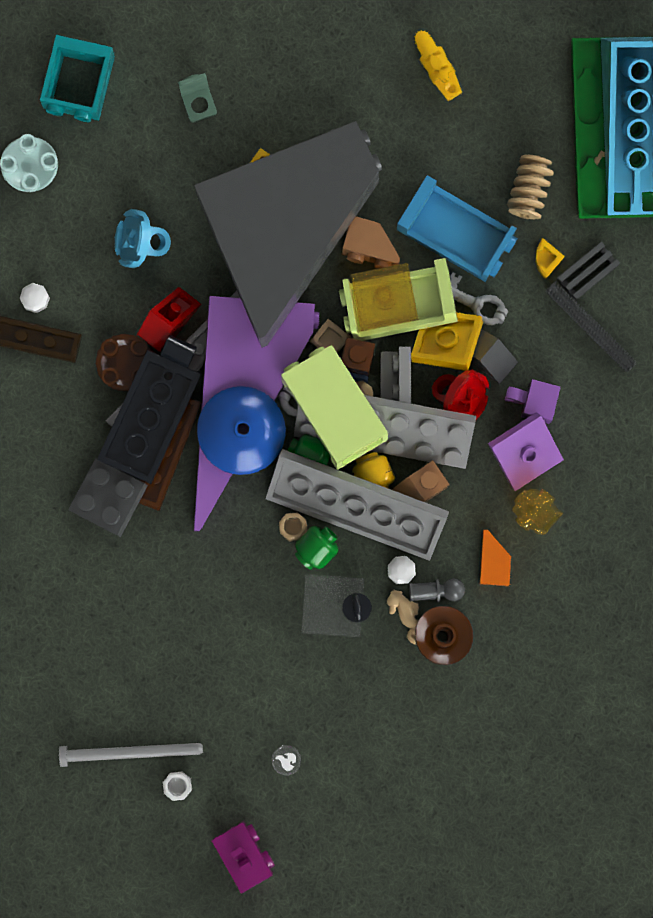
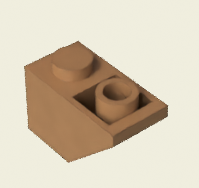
(369, 243)

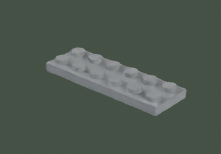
(416, 431)
(356, 504)

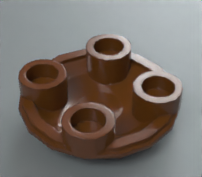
(120, 360)

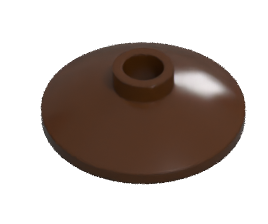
(454, 625)

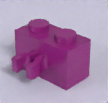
(243, 856)

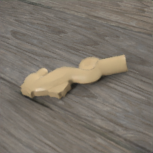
(406, 610)

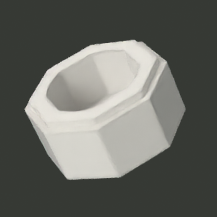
(34, 297)
(401, 570)
(177, 786)

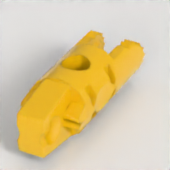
(437, 65)

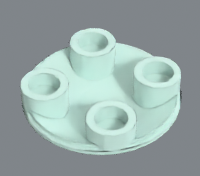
(29, 163)

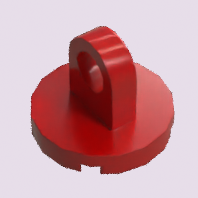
(464, 394)

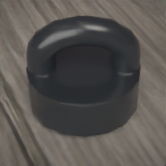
(356, 607)

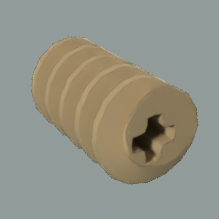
(528, 187)

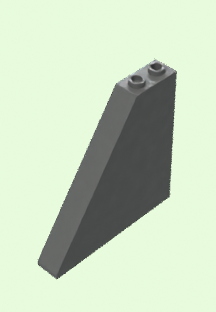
(286, 216)

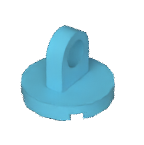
(134, 238)

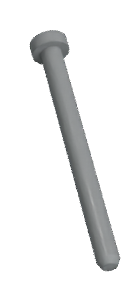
(67, 756)

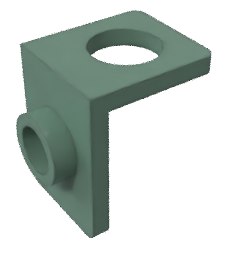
(195, 87)

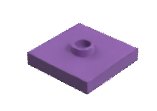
(525, 451)

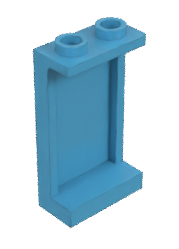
(456, 230)

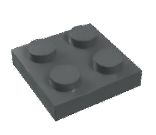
(108, 497)

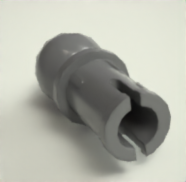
(452, 590)

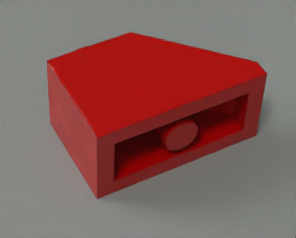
(168, 318)

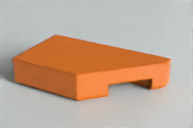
(494, 562)

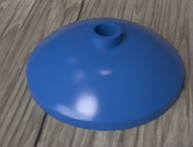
(225, 445)

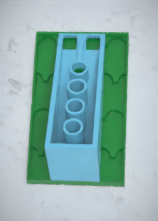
(616, 116)

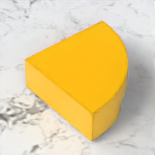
(547, 258)

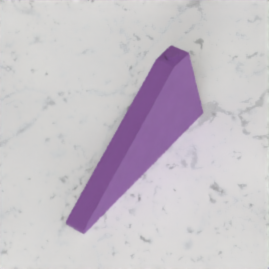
(236, 360)

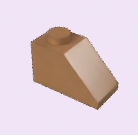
(423, 483)

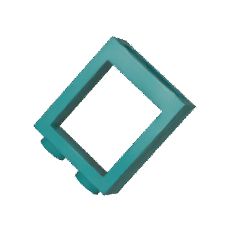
(83, 51)

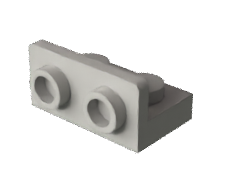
(396, 375)

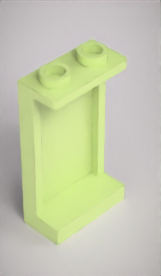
(432, 298)
(334, 406)

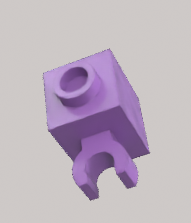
(539, 398)

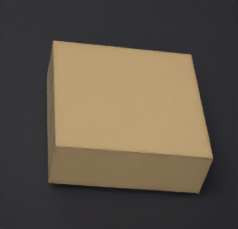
(329, 335)

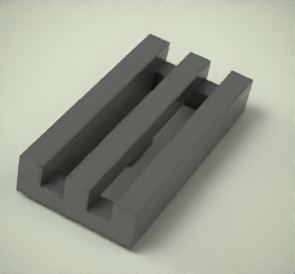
(607, 255)

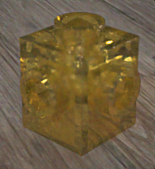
(536, 510)

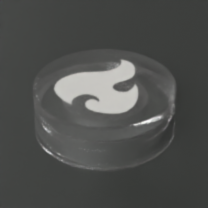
(286, 760)

